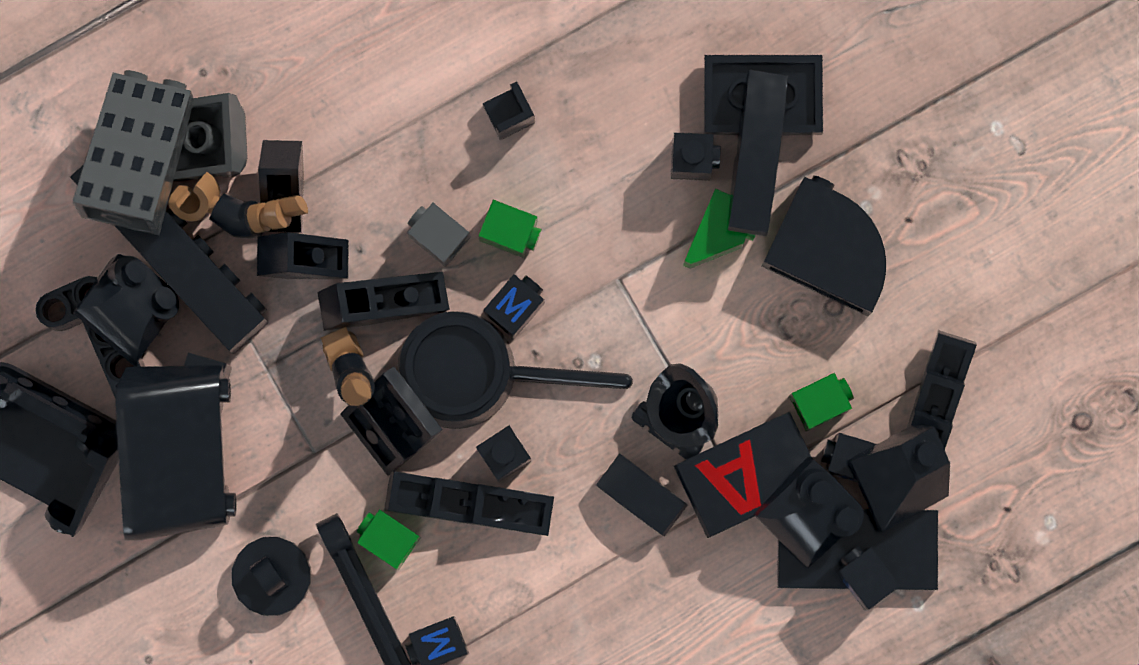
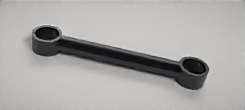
(361, 590)

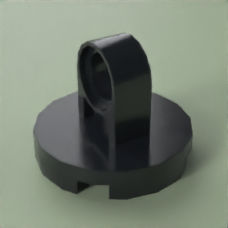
(271, 576)

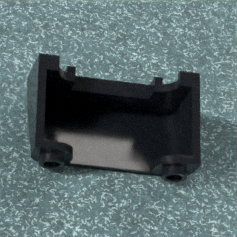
(54, 447)
(172, 450)

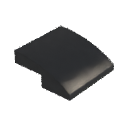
(392, 422)

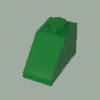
(712, 235)

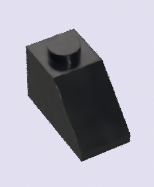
(281, 175)
(302, 256)

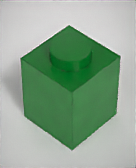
(510, 229)
(822, 401)
(387, 538)

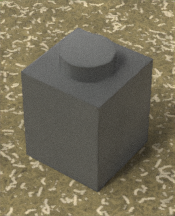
(437, 233)

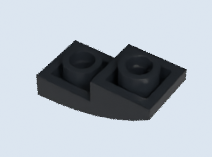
(641, 495)

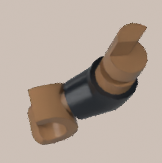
(233, 215)
(350, 372)

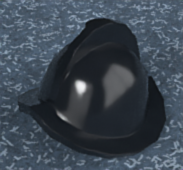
(682, 407)

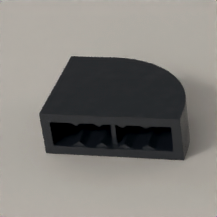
(830, 247)

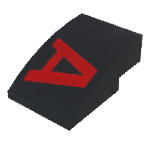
(741, 473)

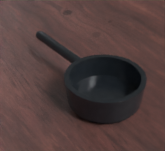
(467, 369)

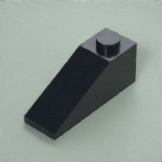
(382, 300)

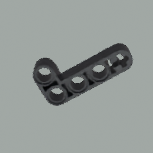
(71, 297)

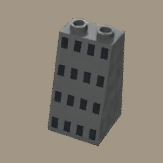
(134, 152)

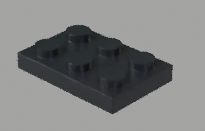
(726, 84)

